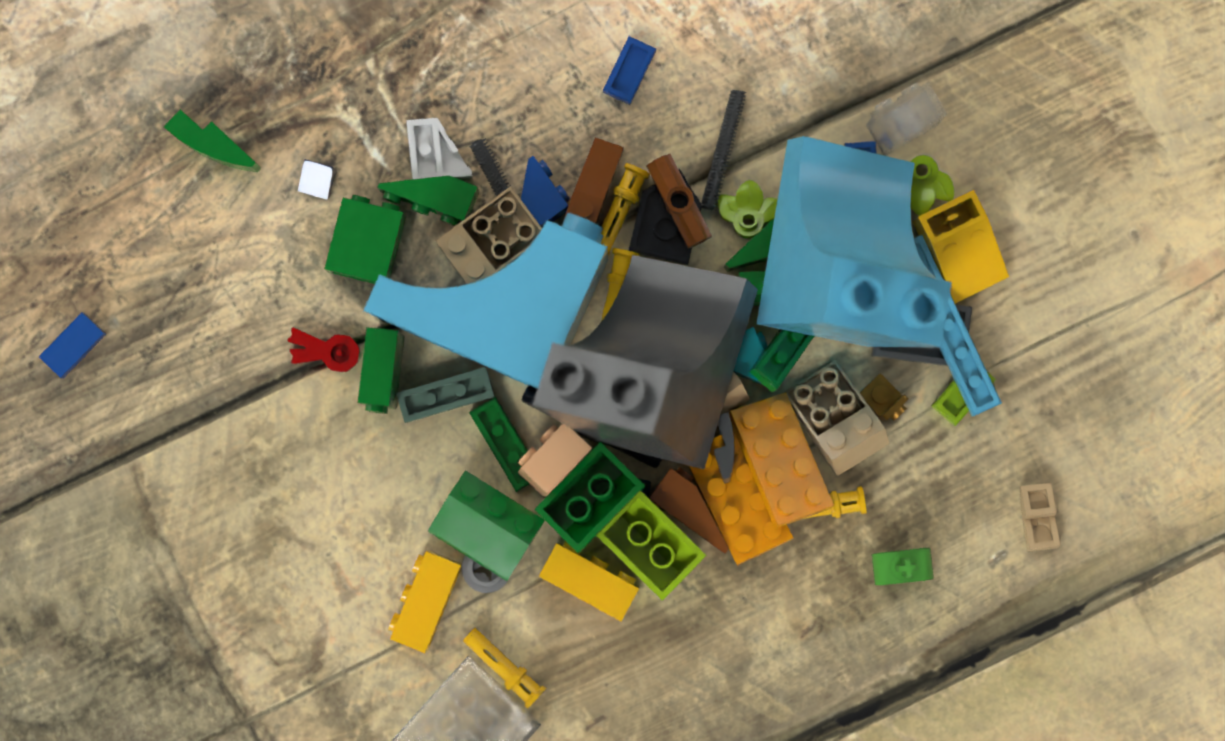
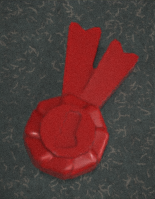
(338, 353)

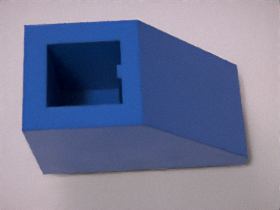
(541, 195)

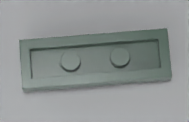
(445, 395)

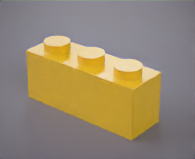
(590, 580)
(424, 601)

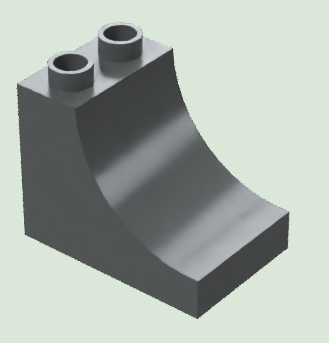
(654, 364)

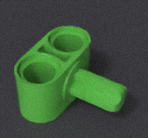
(902, 566)

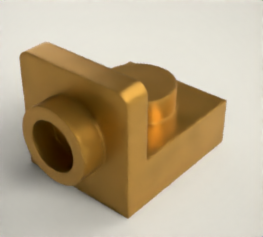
(884, 398)

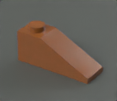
(595, 180)
(685, 503)

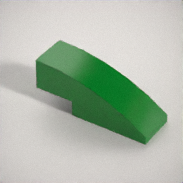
(210, 142)

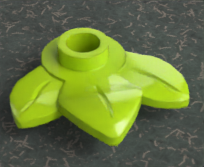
(930, 186)
(747, 205)

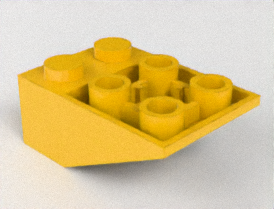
(963, 245)

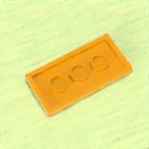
(780, 460)
(738, 506)

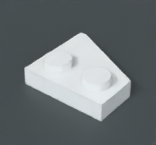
(433, 152)

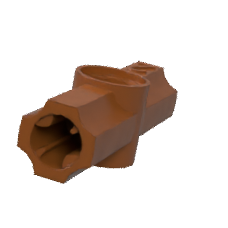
(669, 183)

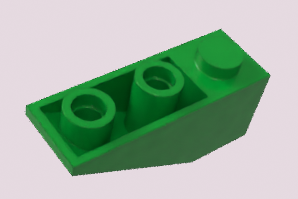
(441, 195)

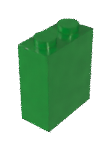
(365, 240)
(380, 370)

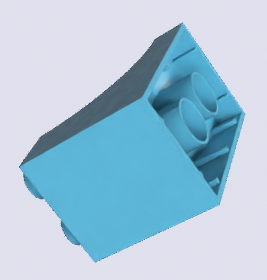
(847, 252)
(513, 314)

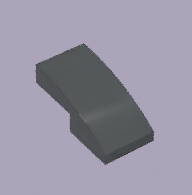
(725, 454)

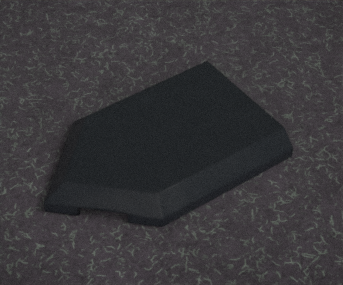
(655, 229)

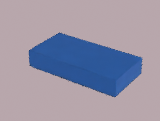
(629, 70)
(72, 345)

